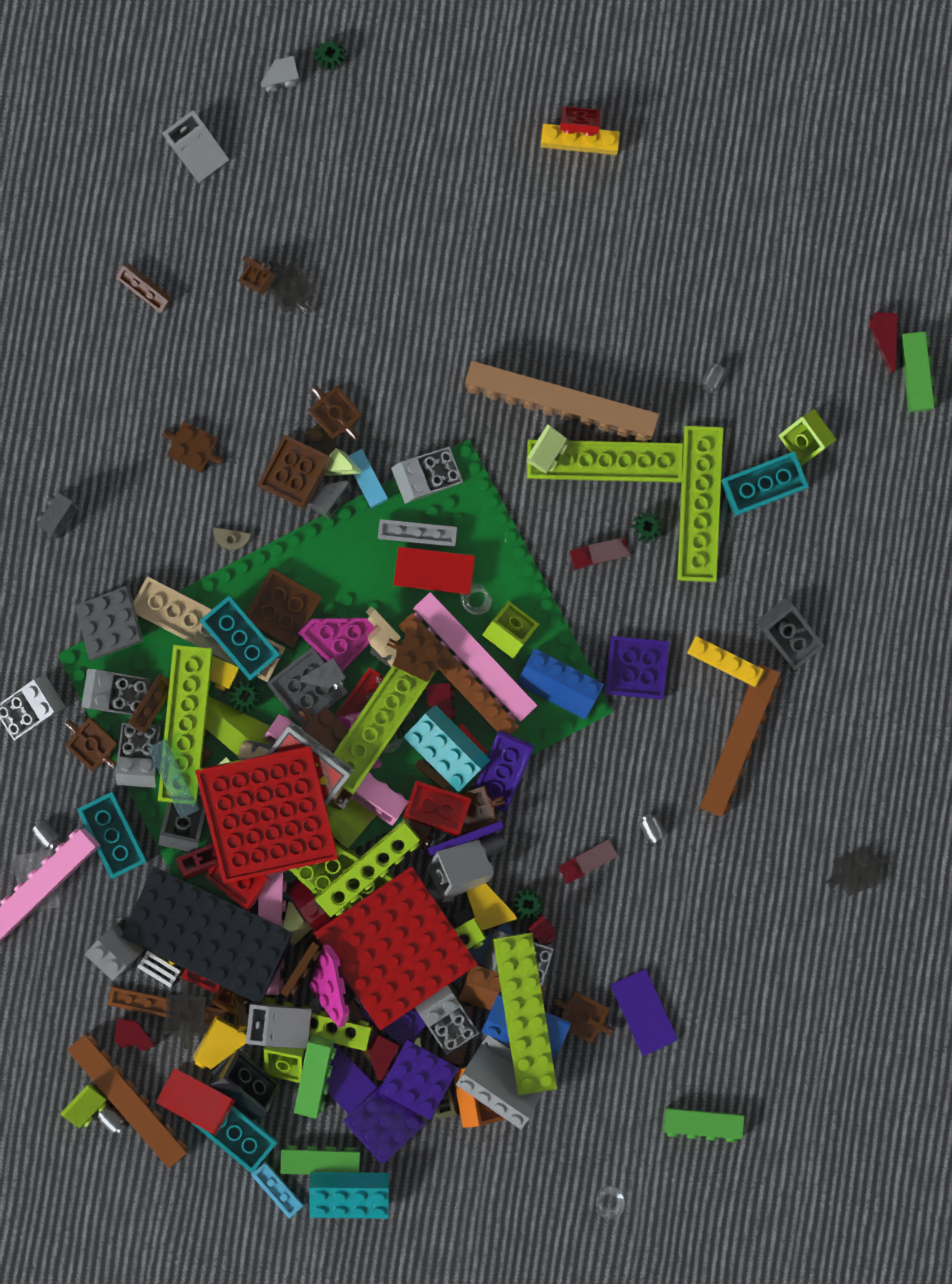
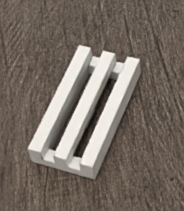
(145, 960)

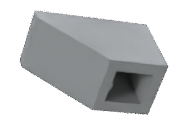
(281, 73)

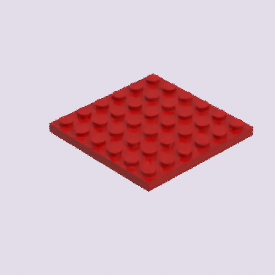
(267, 814)
(396, 948)

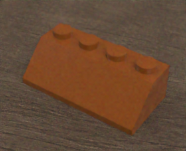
(481, 987)

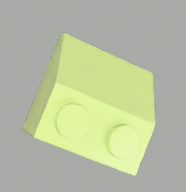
(547, 449)

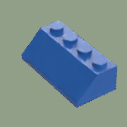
(559, 684)
(496, 1026)

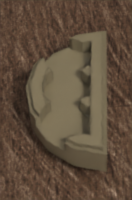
(231, 539)

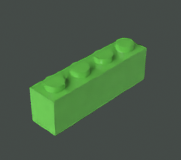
(917, 372)
(314, 1077)
(703, 1123)
(319, 1160)

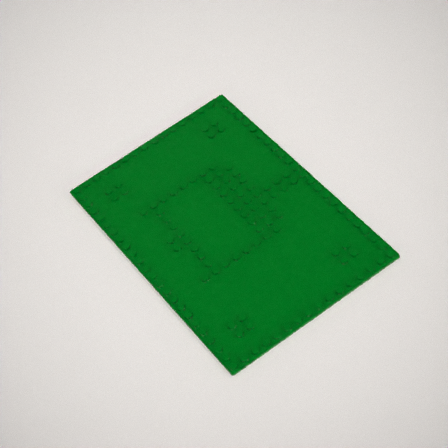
(352, 573)

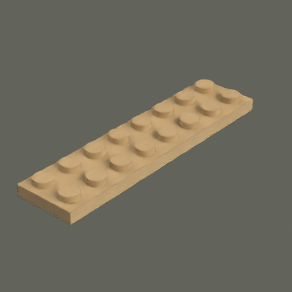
(182, 616)

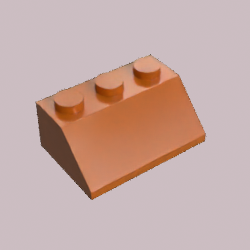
(472, 1111)

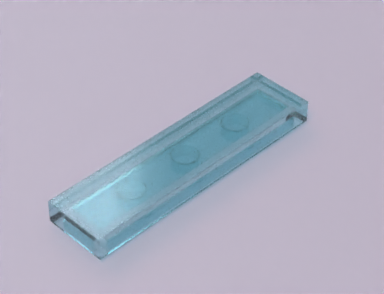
(173, 778)

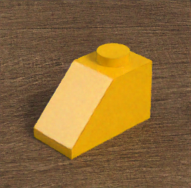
(223, 673)

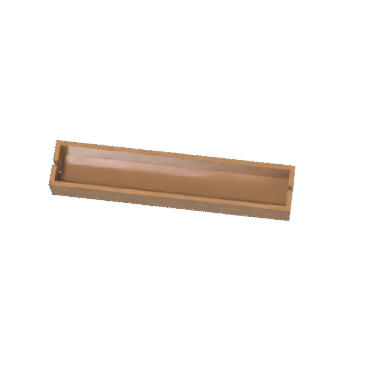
(561, 400)

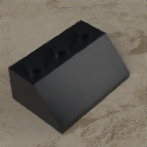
(246, 1084)

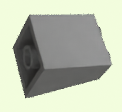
(460, 869)
(113, 953)

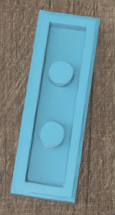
(368, 481)
(277, 1189)

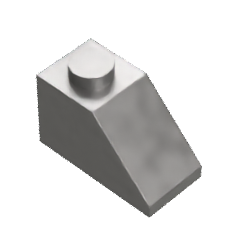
(329, 498)
(325, 675)

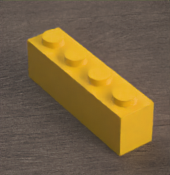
(604, 143)

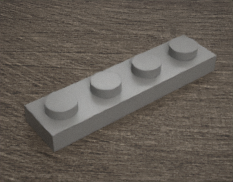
(417, 533)

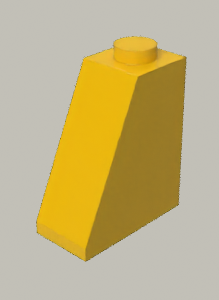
(488, 907)
(218, 1043)

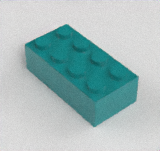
(764, 484)
(240, 638)
(446, 748)
(111, 829)
(243, 1139)
(349, 1195)

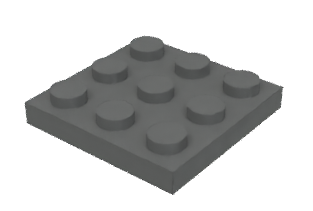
(109, 623)
(299, 695)

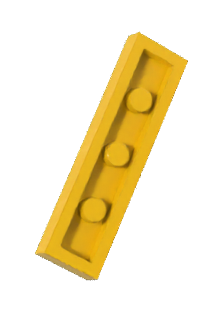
(726, 661)

